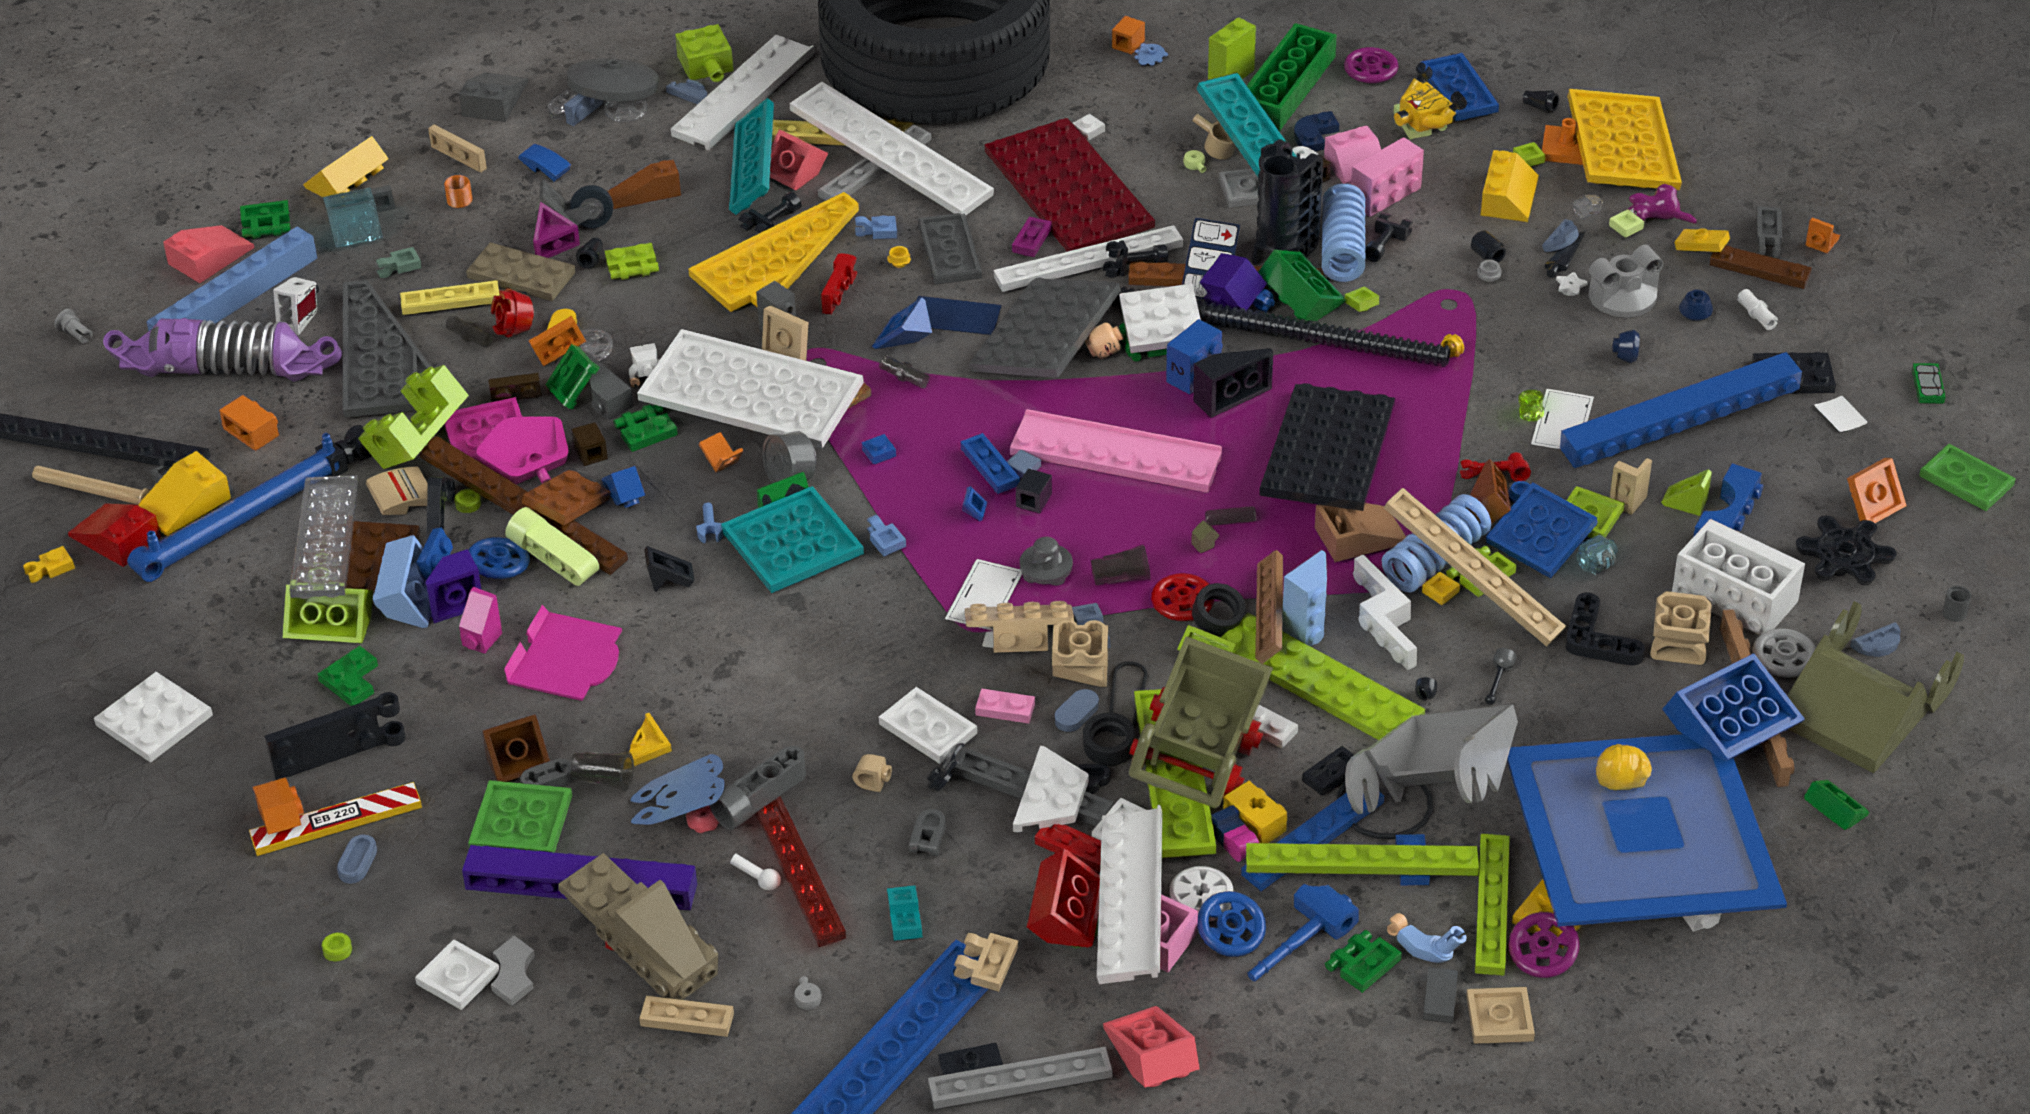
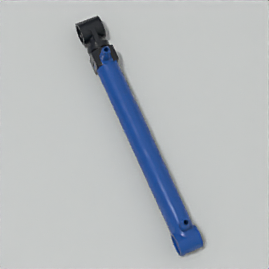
(328, 460)

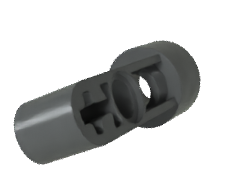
(759, 787)

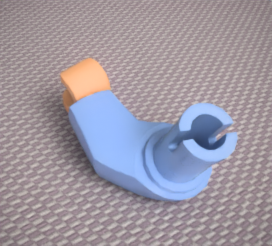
(1423, 946)

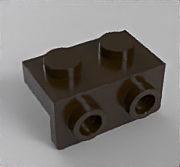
(516, 386)

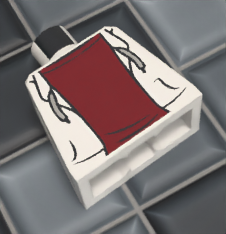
(296, 303)

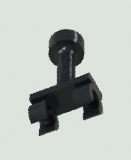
(789, 203)
(1375, 249)
(1120, 252)

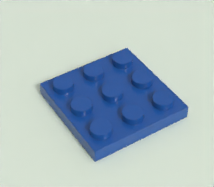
(1541, 530)

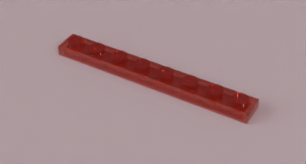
(801, 873)

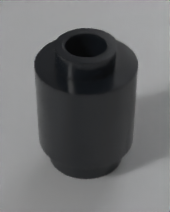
(1488, 246)

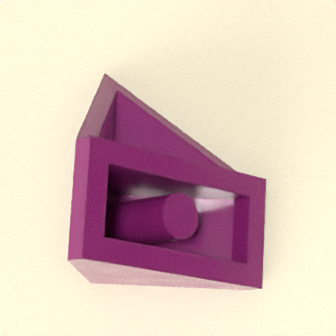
(554, 233)

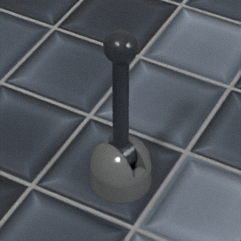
(1503, 661)

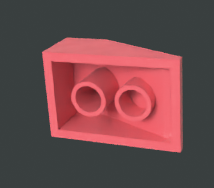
(204, 250)
(1153, 1046)

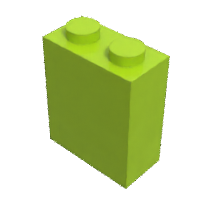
(1232, 50)

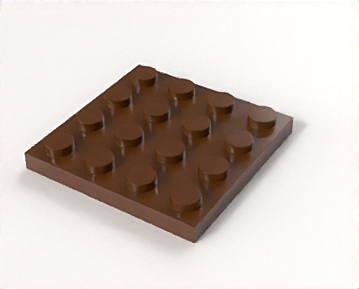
(368, 548)

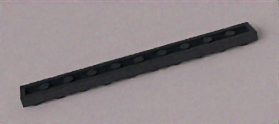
(95, 441)

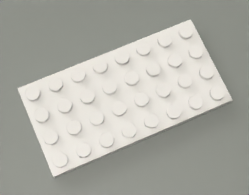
(750, 387)

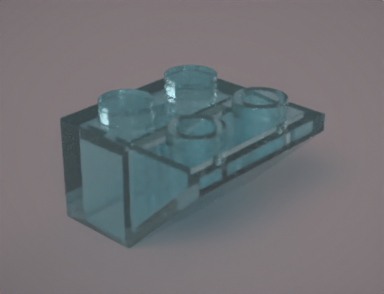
(352, 217)

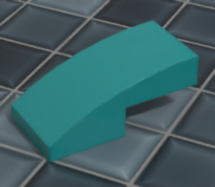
(904, 913)

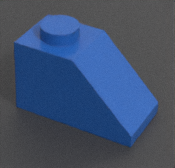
(624, 487)

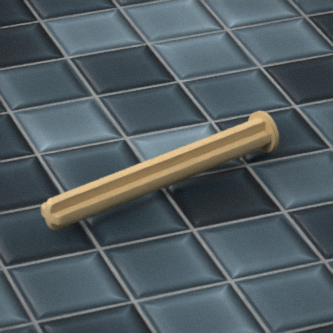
(89, 485)

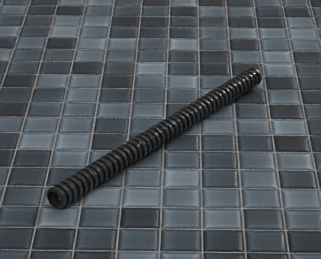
(1318, 332)

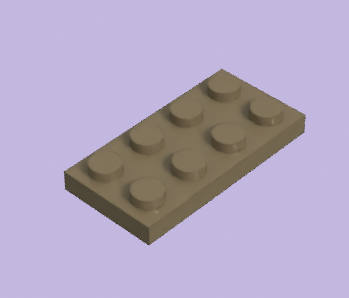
(521, 271)

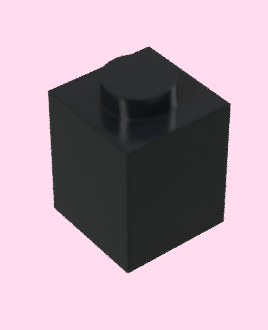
(1033, 490)

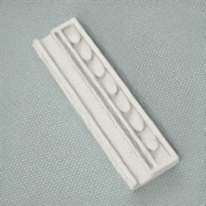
(742, 91)
(1130, 896)

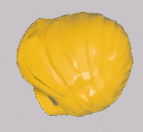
(1623, 767)

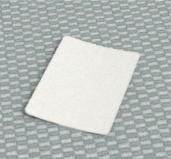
(1841, 414)

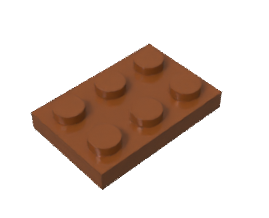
(566, 497)

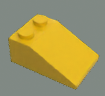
(186, 493)

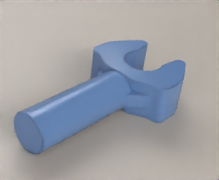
(709, 525)

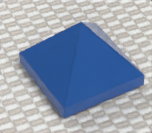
(974, 504)

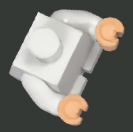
(644, 361)

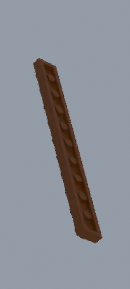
(510, 496)

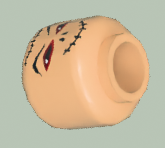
(1104, 341)

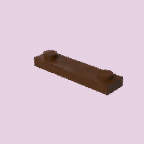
(1761, 266)

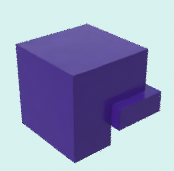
(1232, 282)

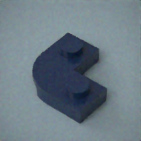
(1309, 130)

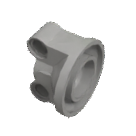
(1626, 283)

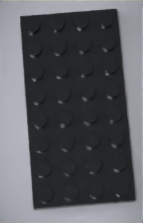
(1328, 447)

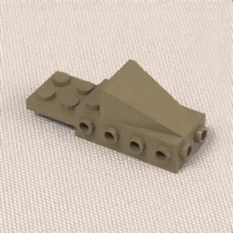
(642, 928)

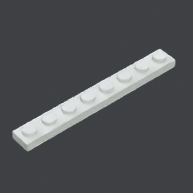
(1081, 259)

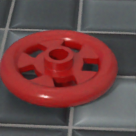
(1181, 596)

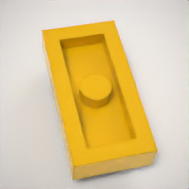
(1702, 240)

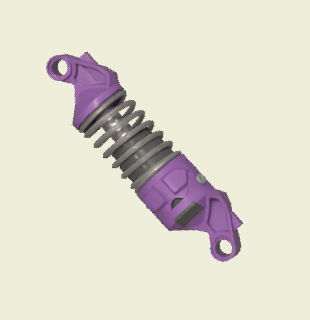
(201, 346)

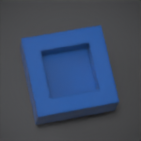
(878, 449)

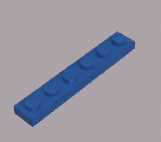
(1317, 830)

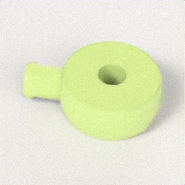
(1194, 161)

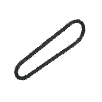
(1113, 688)

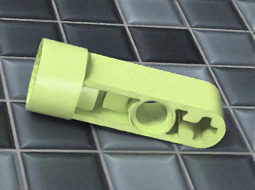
(551, 546)

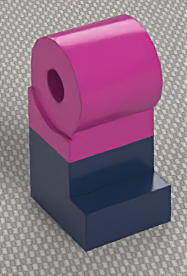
(1232, 832)

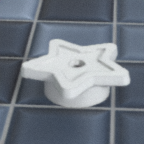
(1570, 284)

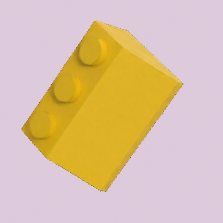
(348, 170)
(1508, 187)

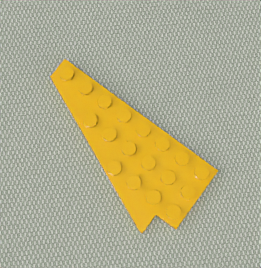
(774, 254)

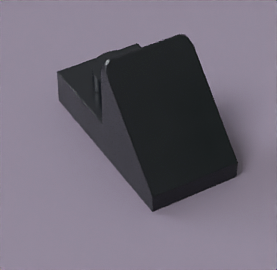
(667, 567)

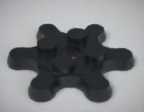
(1853, 540)

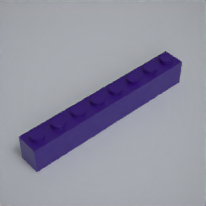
(541, 872)

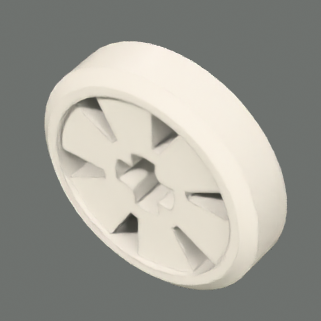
(1192, 881)

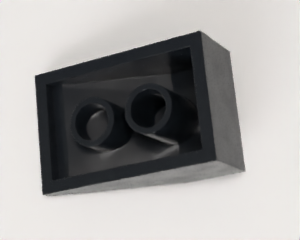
(1231, 379)

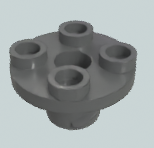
(1046, 562)

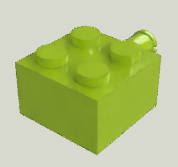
(704, 53)

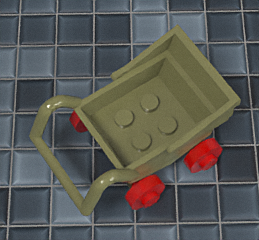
(1203, 720)

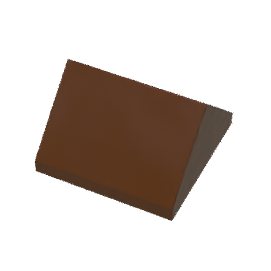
(514, 747)

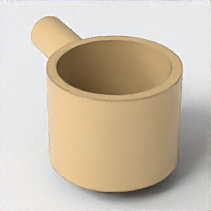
(1218, 142)

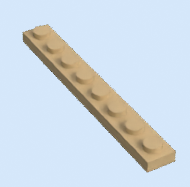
(1474, 567)

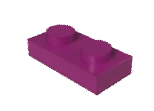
(1031, 236)

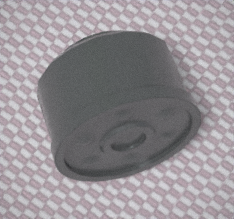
(788, 455)

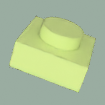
(1626, 223)

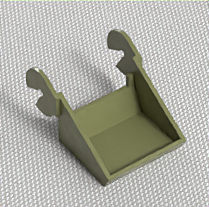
(1858, 707)

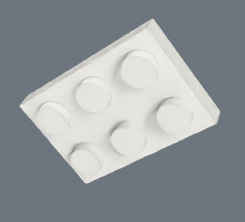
(927, 724)

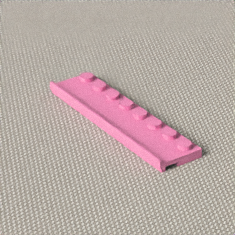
(1117, 450)

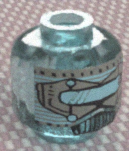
(1597, 554)

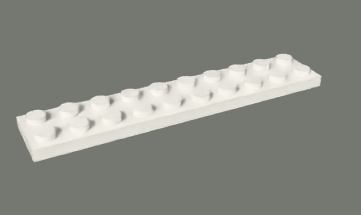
(891, 149)

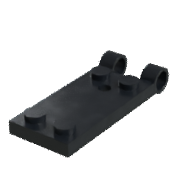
(328, 739)

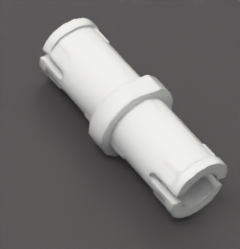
(1757, 309)

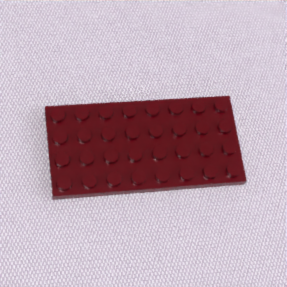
(1069, 185)

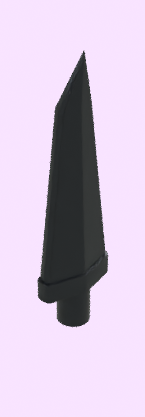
(1563, 257)

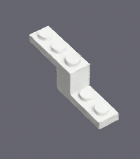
(1385, 612)

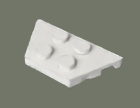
(1051, 793)

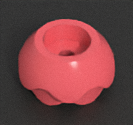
(701, 820)

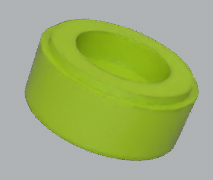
(467, 501)
(336, 947)

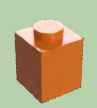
(1128, 35)

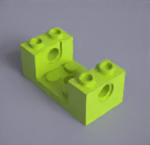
(435, 398)

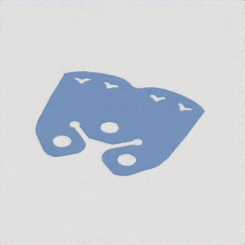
(692, 789)

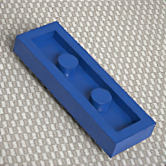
(990, 463)

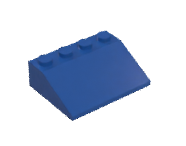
(1733, 709)

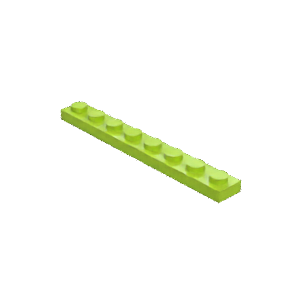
(1361, 859)

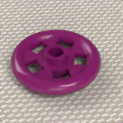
(1371, 65)
(1527, 962)

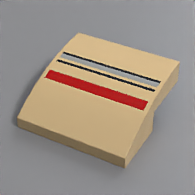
(398, 490)

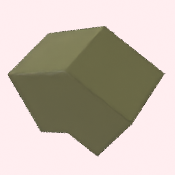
(1204, 537)

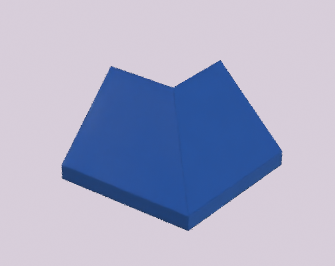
(905, 326)

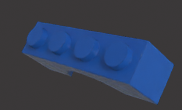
(1738, 490)

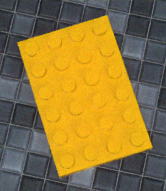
(1623, 139)

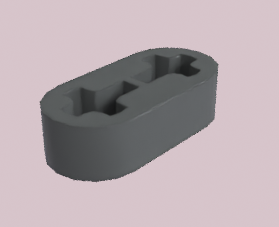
(548, 774)

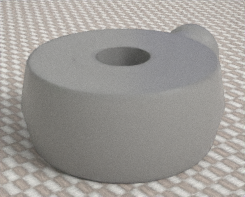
(807, 995)

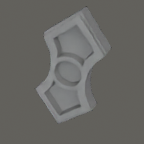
(512, 980)

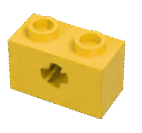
(1258, 811)

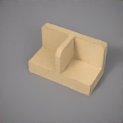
(1630, 484)

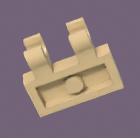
(994, 960)

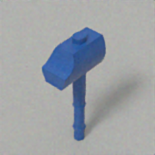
(1325, 910)

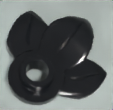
(940, 775)

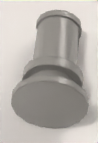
(70, 324)

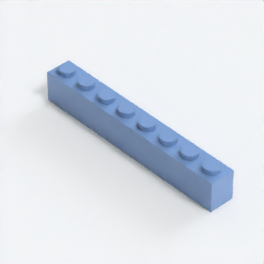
(245, 280)

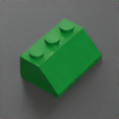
(1300, 285)

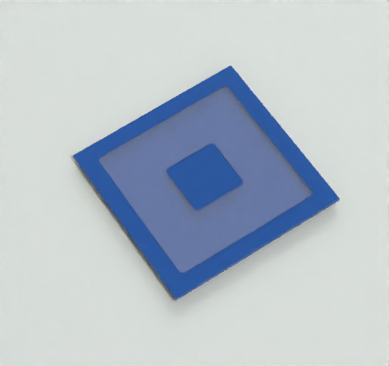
(1644, 851)

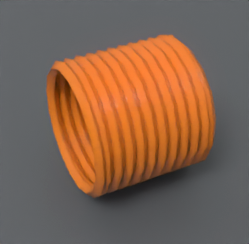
(458, 191)

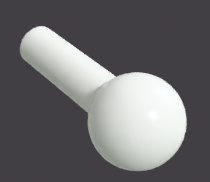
(767, 879)

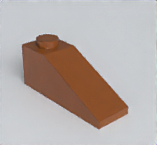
(650, 184)
(1492, 492)

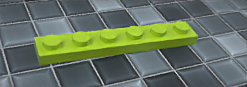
(1492, 905)

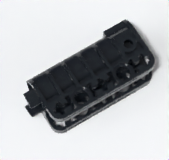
(1288, 201)

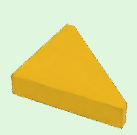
(649, 742)

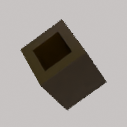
(589, 444)

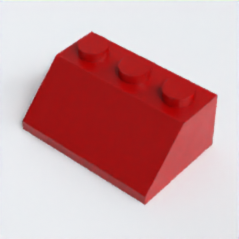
(1065, 901)

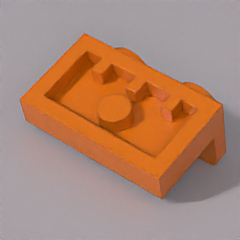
(556, 340)

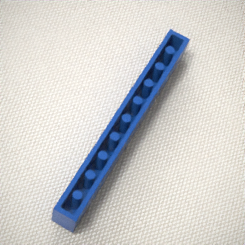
(1680, 410)

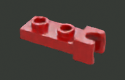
(838, 282)

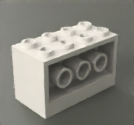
(1739, 576)

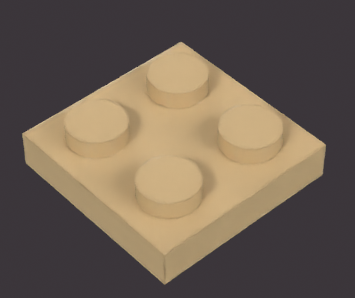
(784, 333)
(1500, 1015)

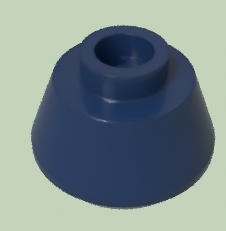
(1696, 306)
(1627, 346)

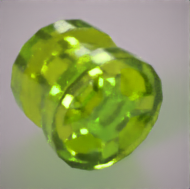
(1531, 405)

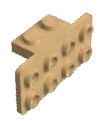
(1019, 626)

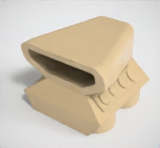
(1681, 628)
(1081, 652)

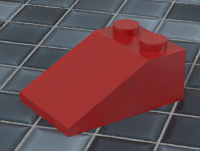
(116, 530)

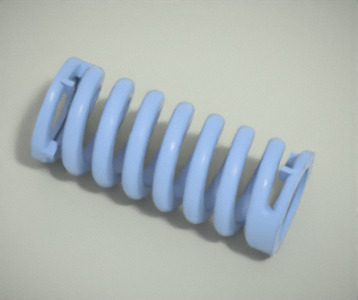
(1343, 232)
(1423, 555)

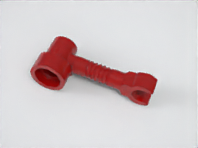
(1515, 465)

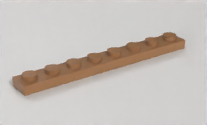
(1776, 747)

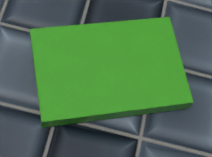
(1967, 477)

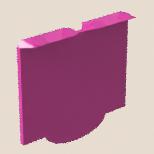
(564, 655)

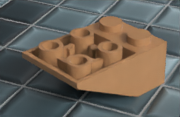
(1355, 532)

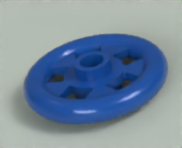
(498, 556)
(1238, 902)

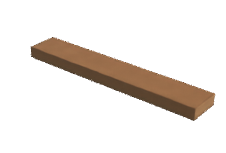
(1269, 606)

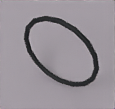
(1393, 835)

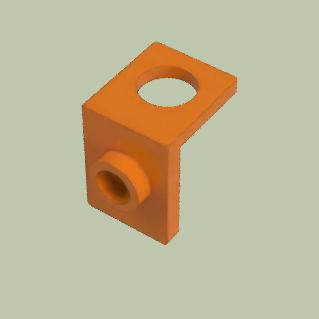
(1821, 235)
(719, 452)

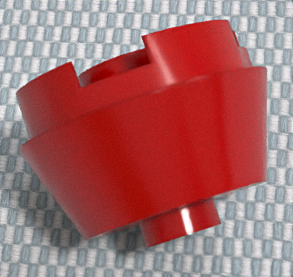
(512, 313)

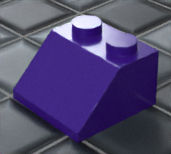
(451, 584)

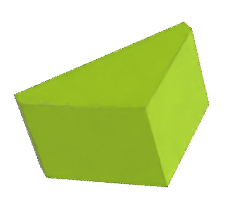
(1689, 494)

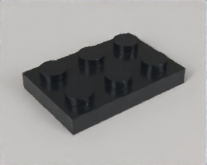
(1816, 371)

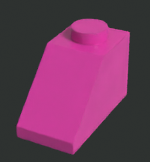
(480, 621)

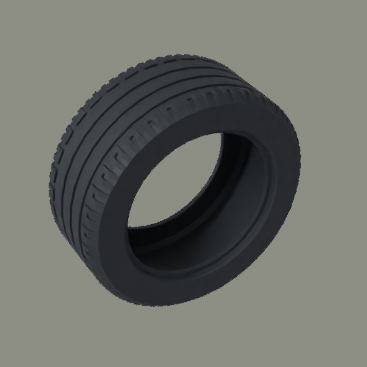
(934, 72)

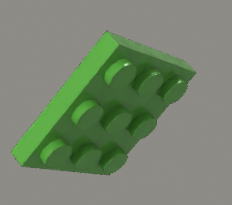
(521, 816)

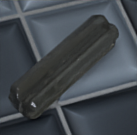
(1230, 515)

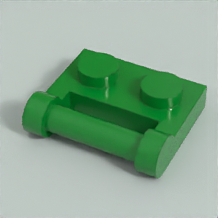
(567, 372)

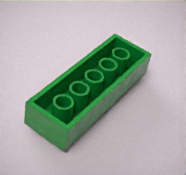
(1292, 71)

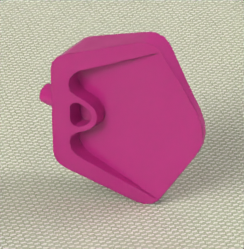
(524, 448)

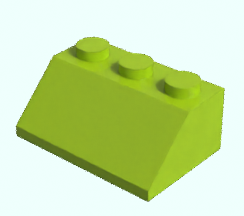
(328, 618)

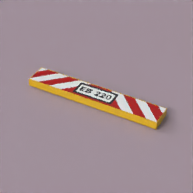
(339, 818)

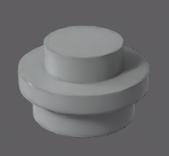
(1489, 271)

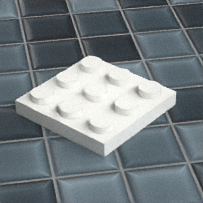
(1157, 315)
(153, 716)

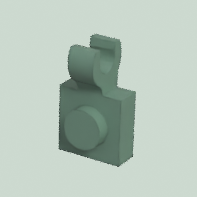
(401, 260)

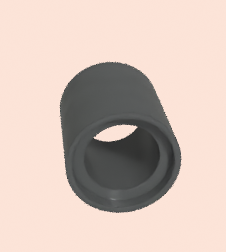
(1956, 603)

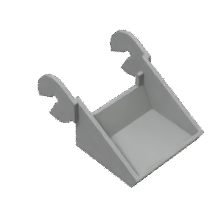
(1434, 749)

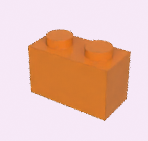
(249, 422)
(278, 805)

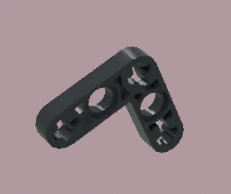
(438, 492)
(1591, 640)

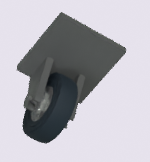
(588, 207)

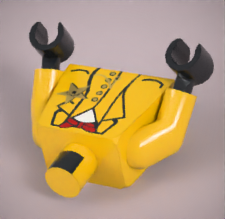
(1425, 106)

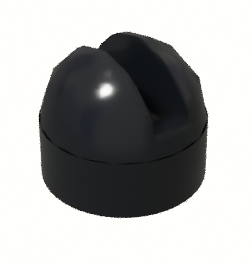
(1425, 688)

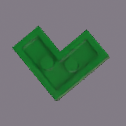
(346, 675)

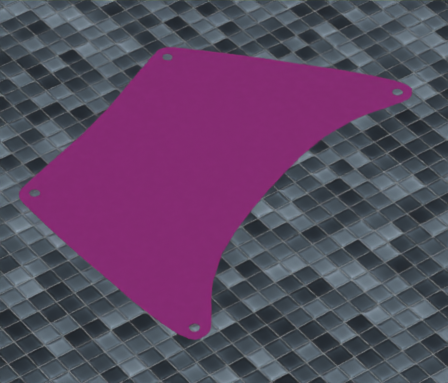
(1111, 513)

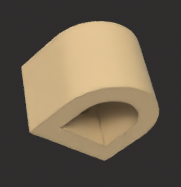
(872, 772)

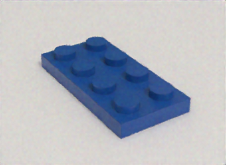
(1456, 74)

